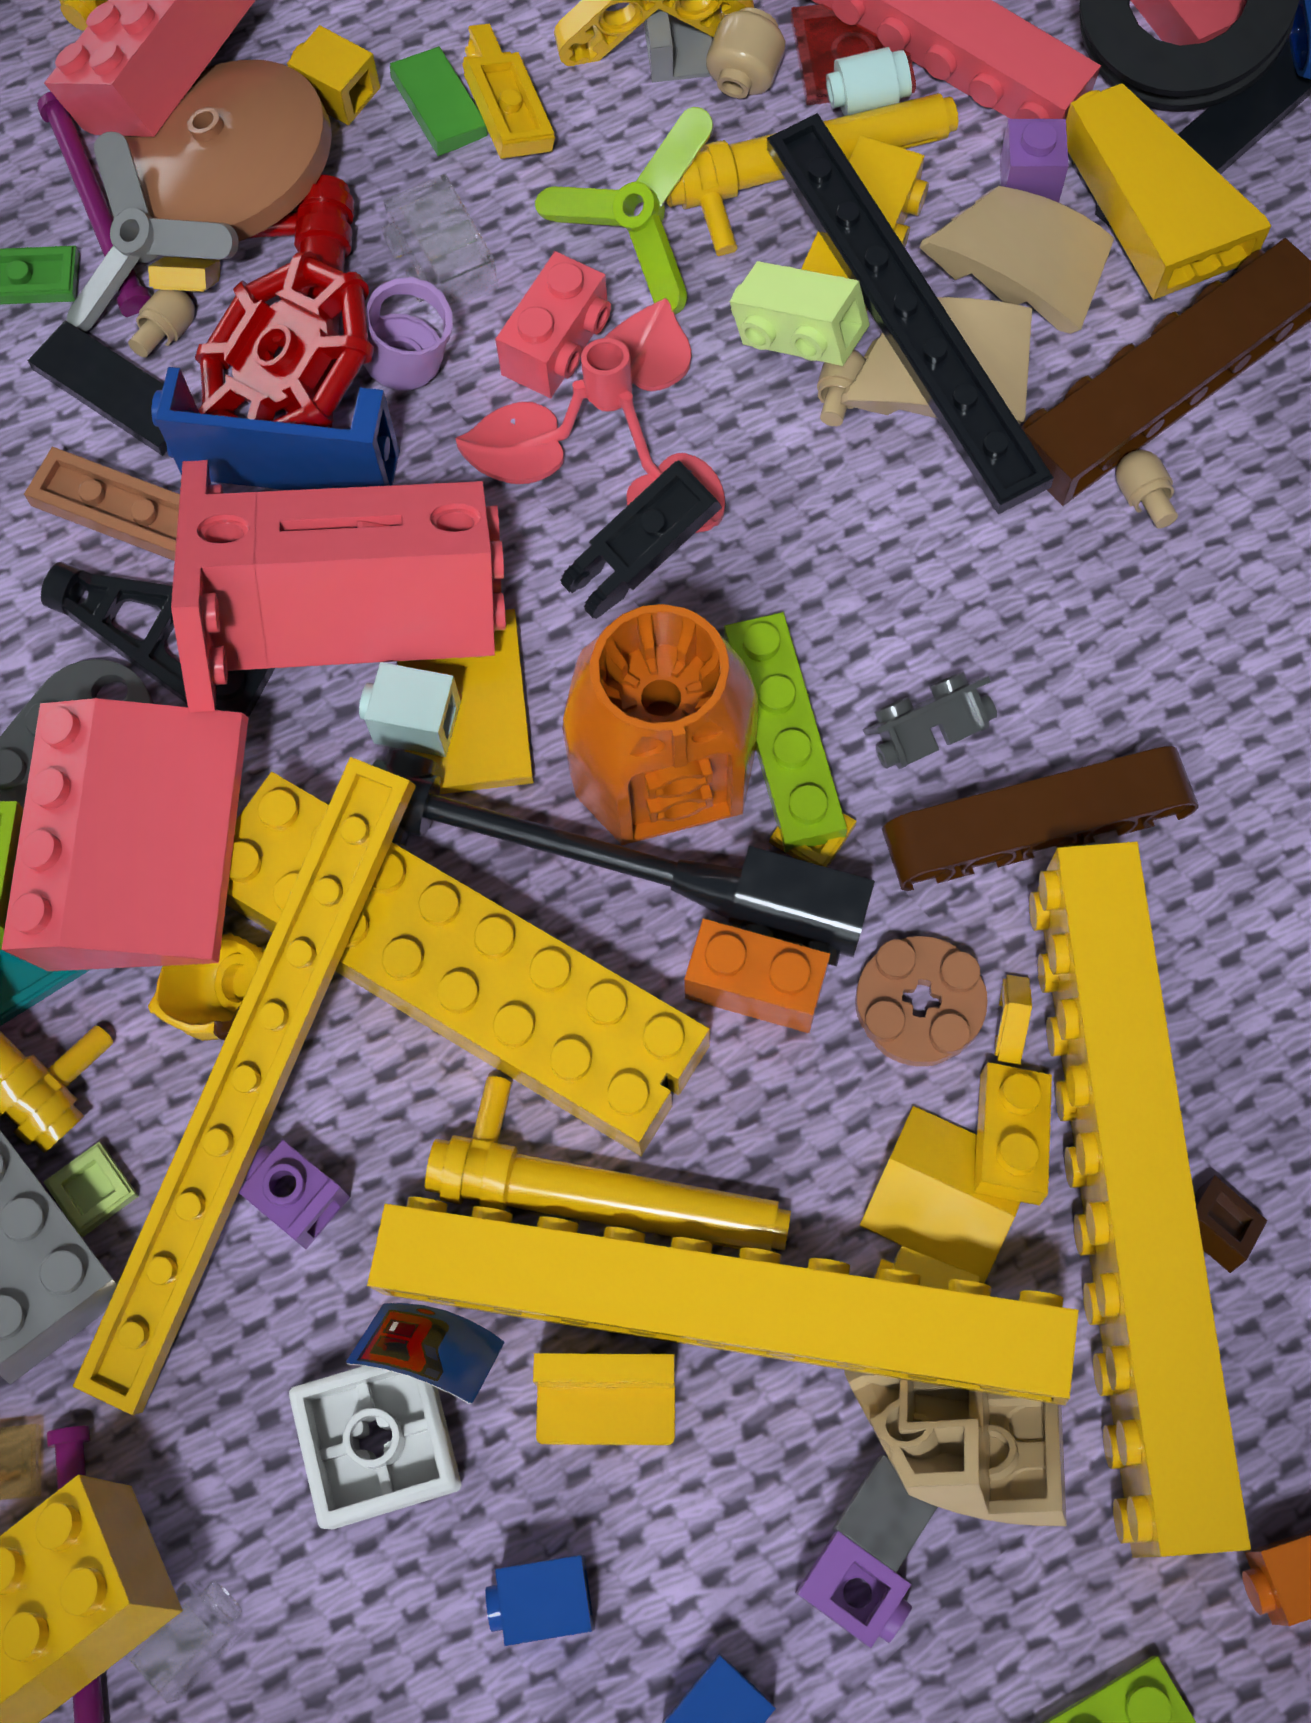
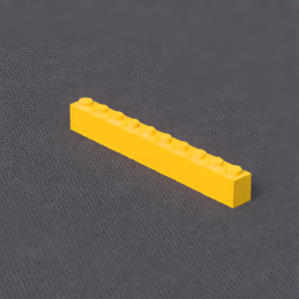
(729, 1302)

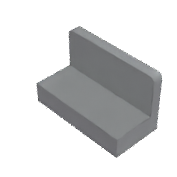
(675, 48)

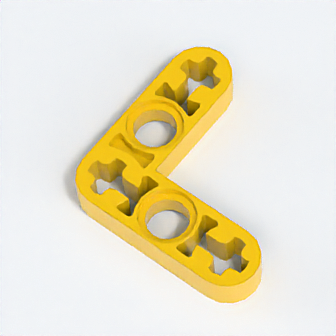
(592, 32)

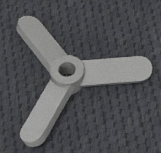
(137, 234)

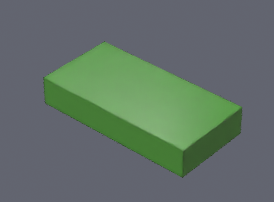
(438, 100)

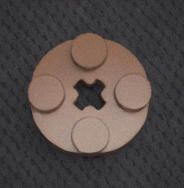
(890, 1020)

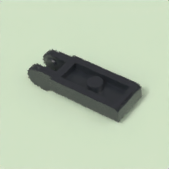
(642, 537)

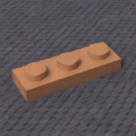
(106, 501)

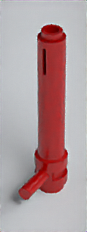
(322, 228)

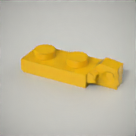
(505, 96)

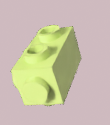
(800, 313)

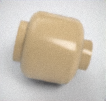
(745, 53)

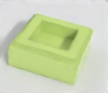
(90, 1189)

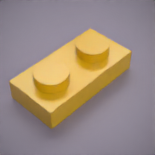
(1013, 1134)

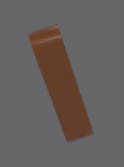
(1038, 815)

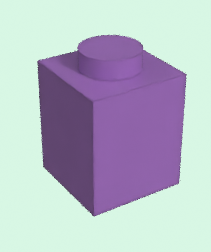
(1035, 156)

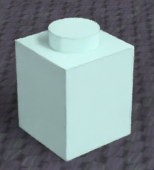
(410, 709)

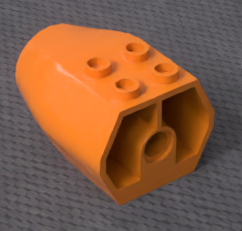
(660, 724)

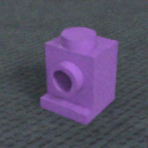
(307, 1207)
(825, 1584)

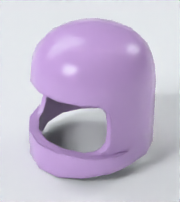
(389, 334)

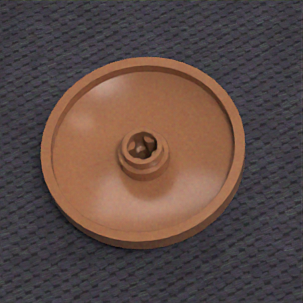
(236, 148)

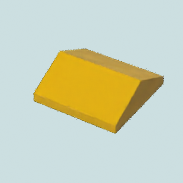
(931, 1201)

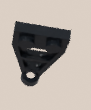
(106, 594)

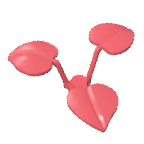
(640, 351)

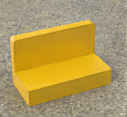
(605, 1399)

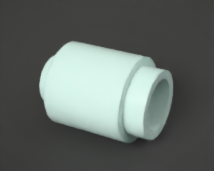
(869, 80)

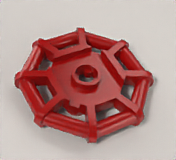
(305, 331)

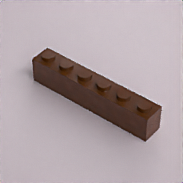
(1172, 369)

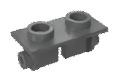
(953, 708)

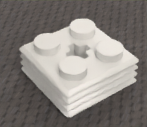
(351, 1482)

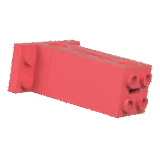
(331, 577)

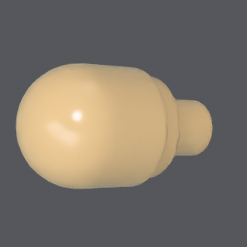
(163, 315)
(832, 384)
(1146, 480)

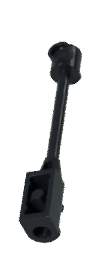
(766, 896)

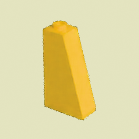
(1159, 194)

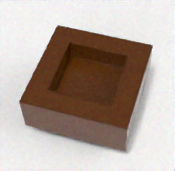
(1226, 1224)

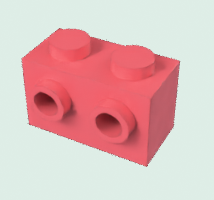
(553, 325)

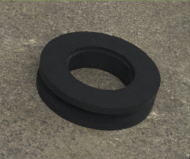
(1191, 74)

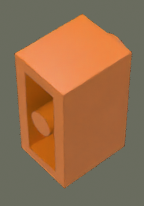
(756, 975)

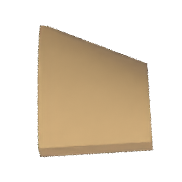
(1026, 253)
(994, 332)
(970, 1448)

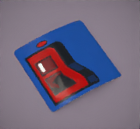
(429, 1348)

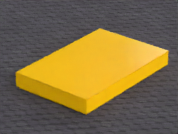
(491, 726)

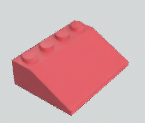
(125, 836)

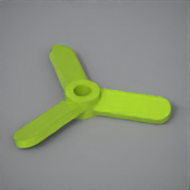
(651, 188)

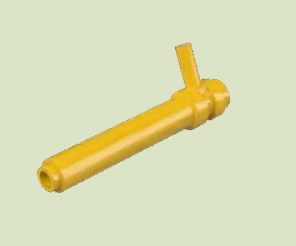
(727, 167)
(38, 1096)
(502, 1178)

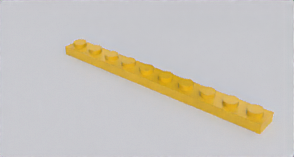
(244, 1088)

